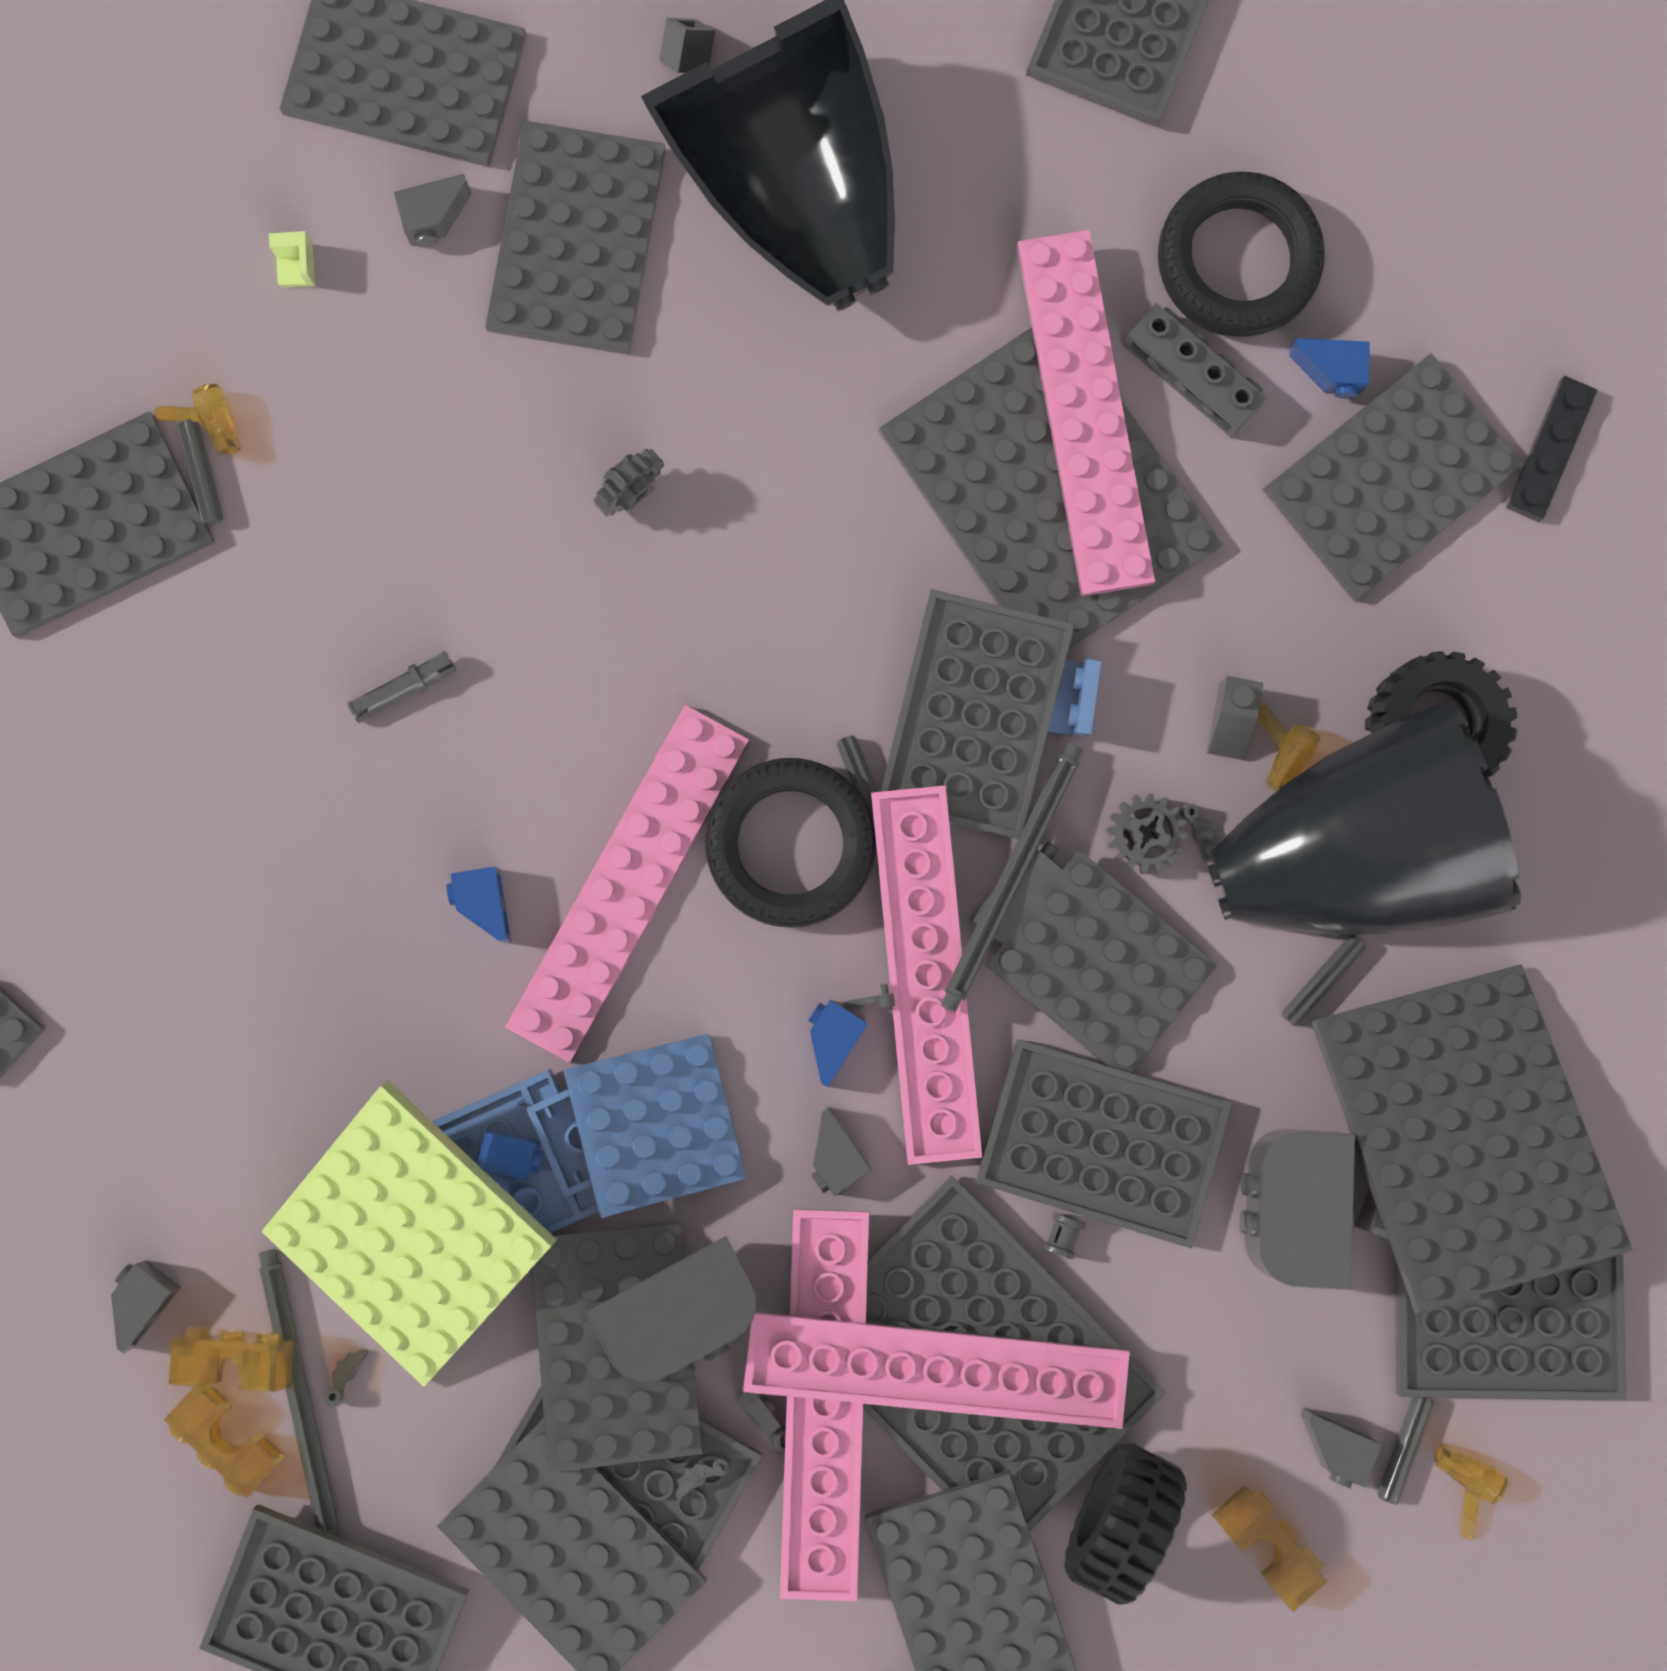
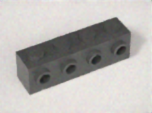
(1194, 369)

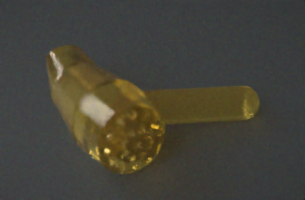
(212, 411)
(1294, 748)
(1477, 1478)

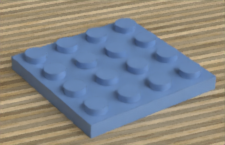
(654, 1125)

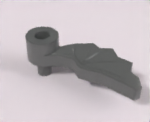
(1201, 829)
(884, 1000)
(343, 1373)
(696, 1475)

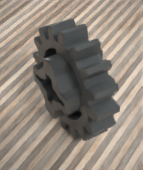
(628, 482)
(1131, 826)

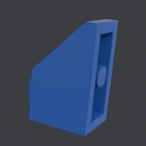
(1334, 364)
(481, 899)
(833, 1037)
(510, 1155)

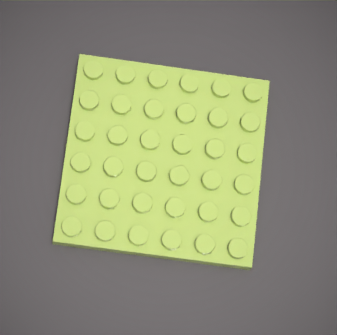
(407, 1233)

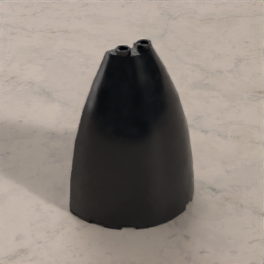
(793, 152)
(1376, 838)

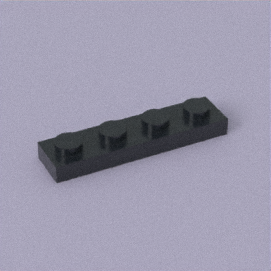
(1551, 449)

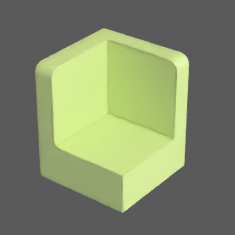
(293, 258)

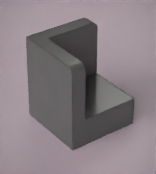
(686, 44)

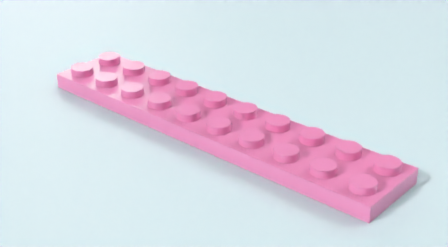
(1085, 413)
(627, 884)
(921, 959)
(936, 1370)
(822, 1434)

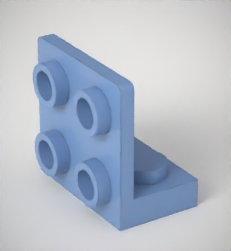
(1076, 699)

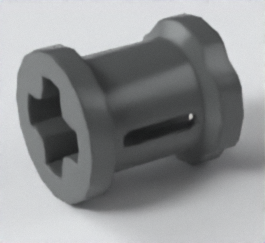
(1063, 1236)

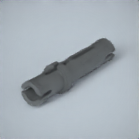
(414, 680)

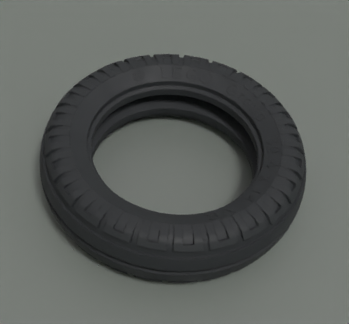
(1254, 193)
(784, 776)

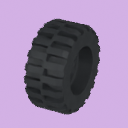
(1465, 682)
(1125, 1524)

